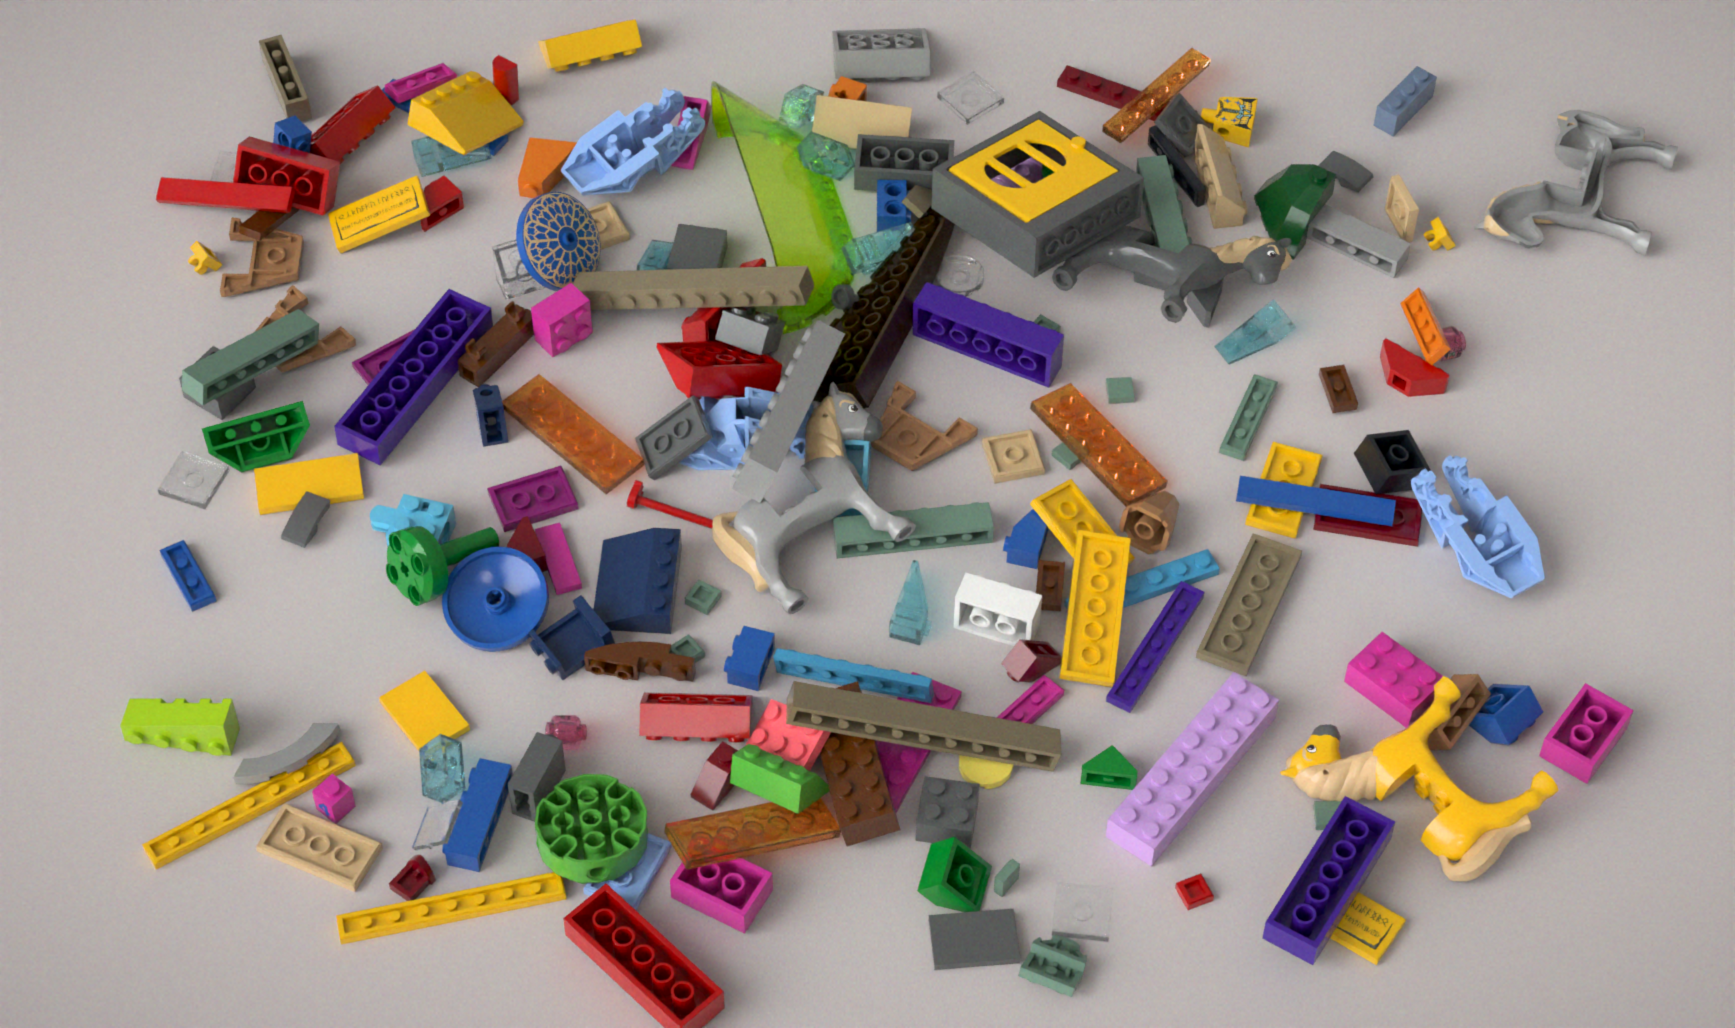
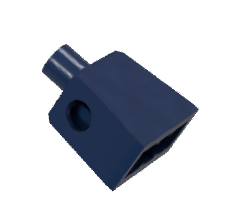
(489, 404)

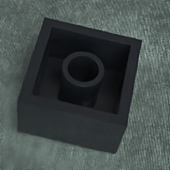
(1390, 461)

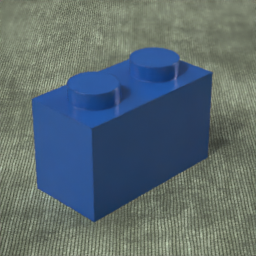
(750, 658)

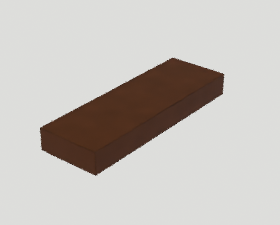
(264, 223)

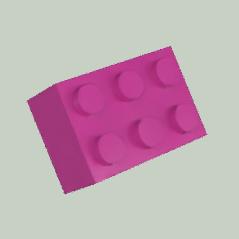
(1393, 679)
(1586, 733)
(724, 891)

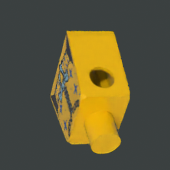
(1233, 119)

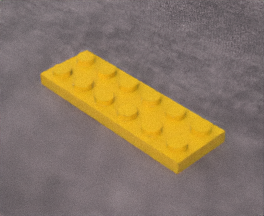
(1095, 608)

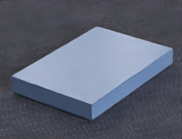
(635, 883)

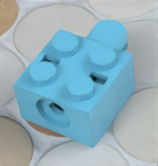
(415, 511)

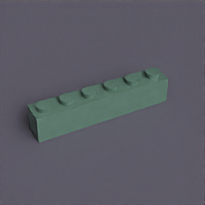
(1161, 204)
(250, 357)
(934, 529)

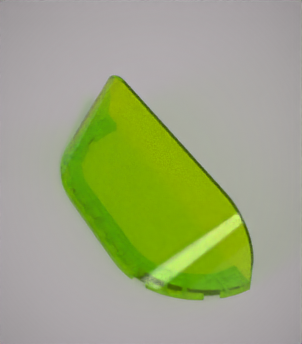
(794, 203)

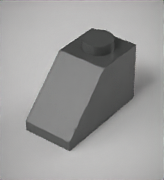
(1204, 302)

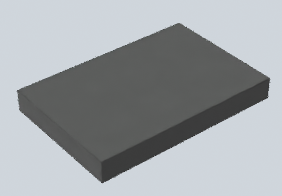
(673, 437)
(974, 939)

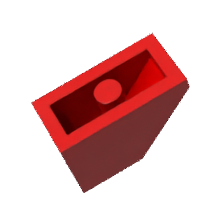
(442, 201)

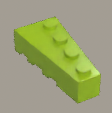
(182, 724)

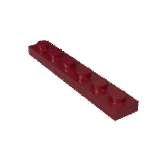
(1099, 88)

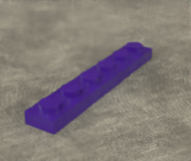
(1155, 647)

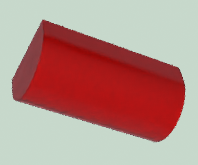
(506, 78)

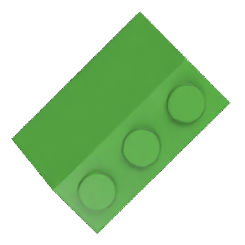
(776, 779)

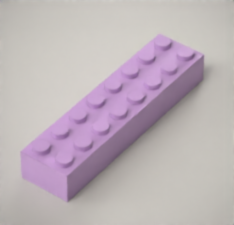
(1192, 769)

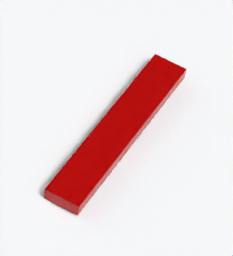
(225, 195)

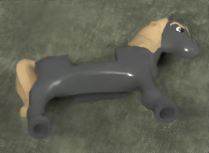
(1179, 272)

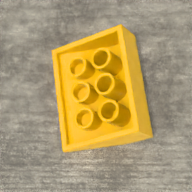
(464, 113)

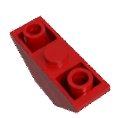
(1410, 372)

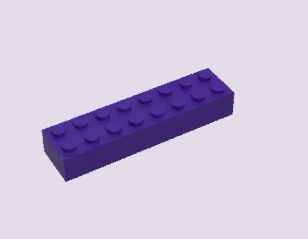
(412, 377)

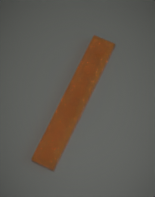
(1156, 95)

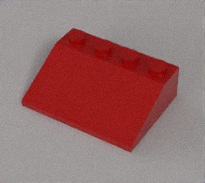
(718, 369)

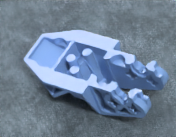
(629, 147)
(732, 427)
(1505, 549)

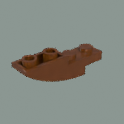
(630, 658)

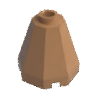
(1150, 522)

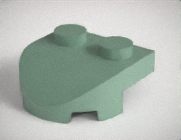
(1055, 964)

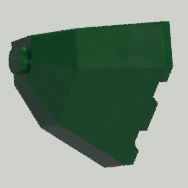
(1292, 201)

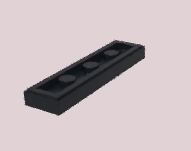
(1182, 172)

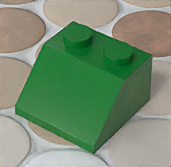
(954, 876)

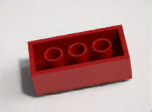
(277, 165)

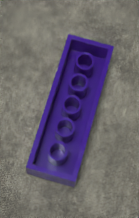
(988, 334)
(1328, 880)

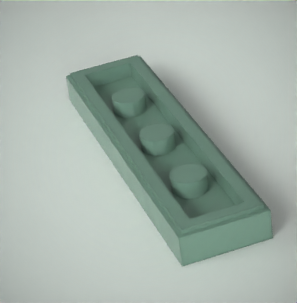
(1248, 417)

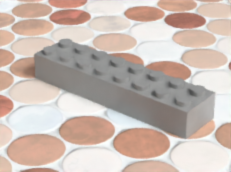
(787, 410)

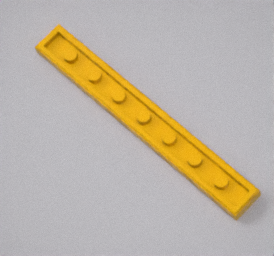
(247, 806)
(450, 907)

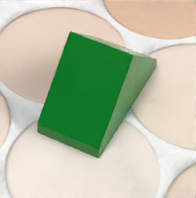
(1109, 770)

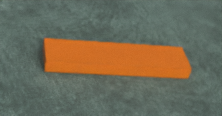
(1425, 326)

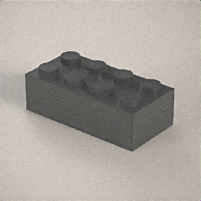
(898, 159)

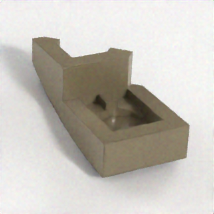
(918, 200)

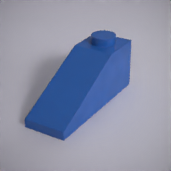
(1026, 541)

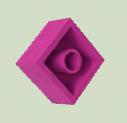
(562, 320)

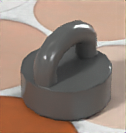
(843, 296)

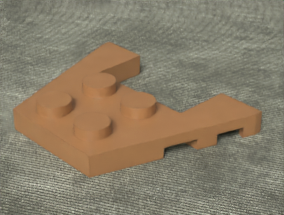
(273, 261)
(331, 344)
(910, 439)

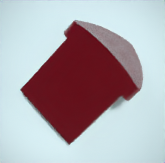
(413, 878)

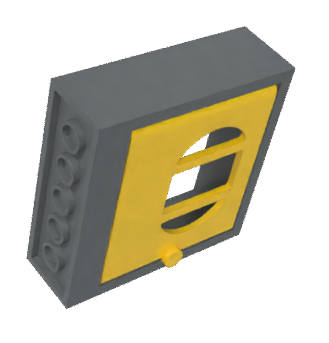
(1045, 219)

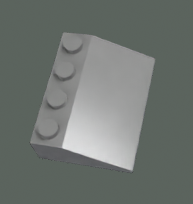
(881, 54)

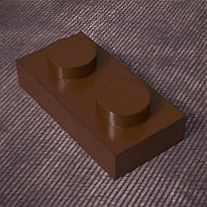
(1338, 388)
(1050, 584)

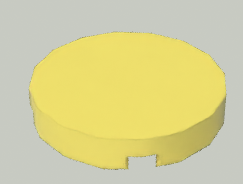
(984, 772)

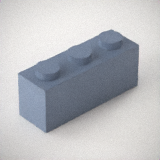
(1405, 101)

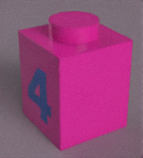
(333, 798)

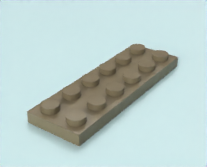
(1249, 604)

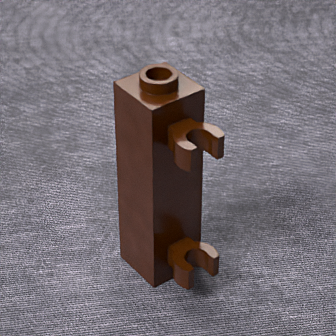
(496, 345)

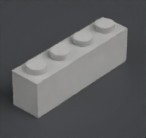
(1359, 241)

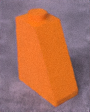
(542, 166)

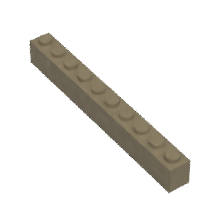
(696, 287)
(923, 726)

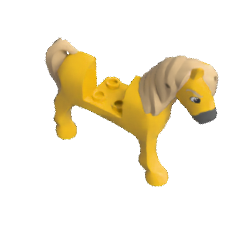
(1464, 826)

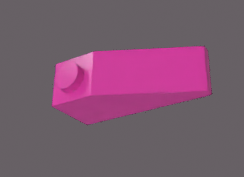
(689, 157)

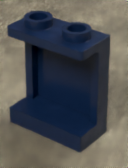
(569, 638)

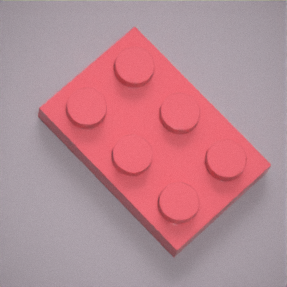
(788, 741)

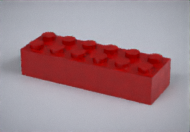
(643, 961)

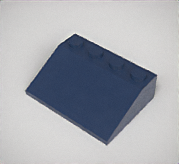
(639, 581)

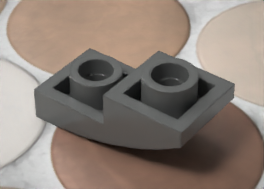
(1347, 171)
(304, 519)

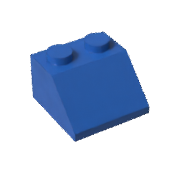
(1506, 713)

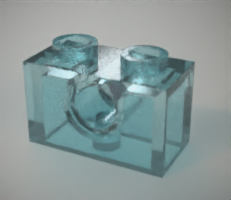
(799, 106)
(825, 156)
(442, 768)

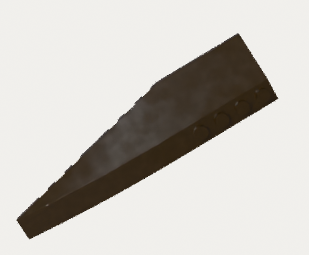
(884, 313)

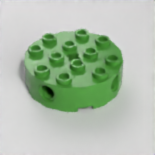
(591, 828)

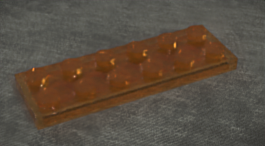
(572, 434)
(1098, 445)
(749, 832)

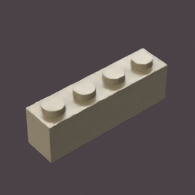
(285, 78)

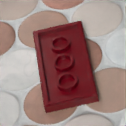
(1403, 531)

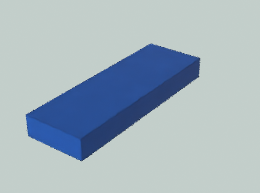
(188, 575)

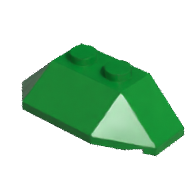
(258, 438)

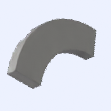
(289, 759)

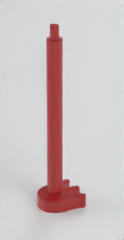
(636, 497)

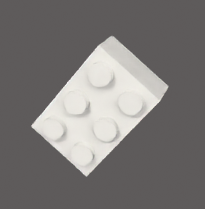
(996, 610)

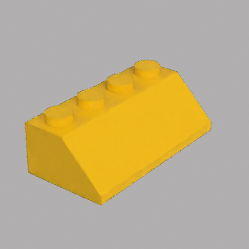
(590, 44)

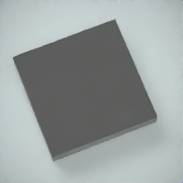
(1179, 124)

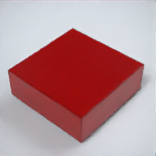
(1194, 891)

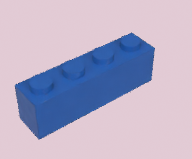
(478, 815)

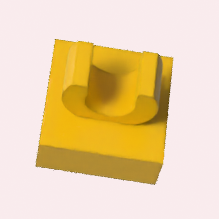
(1440, 234)
(205, 258)

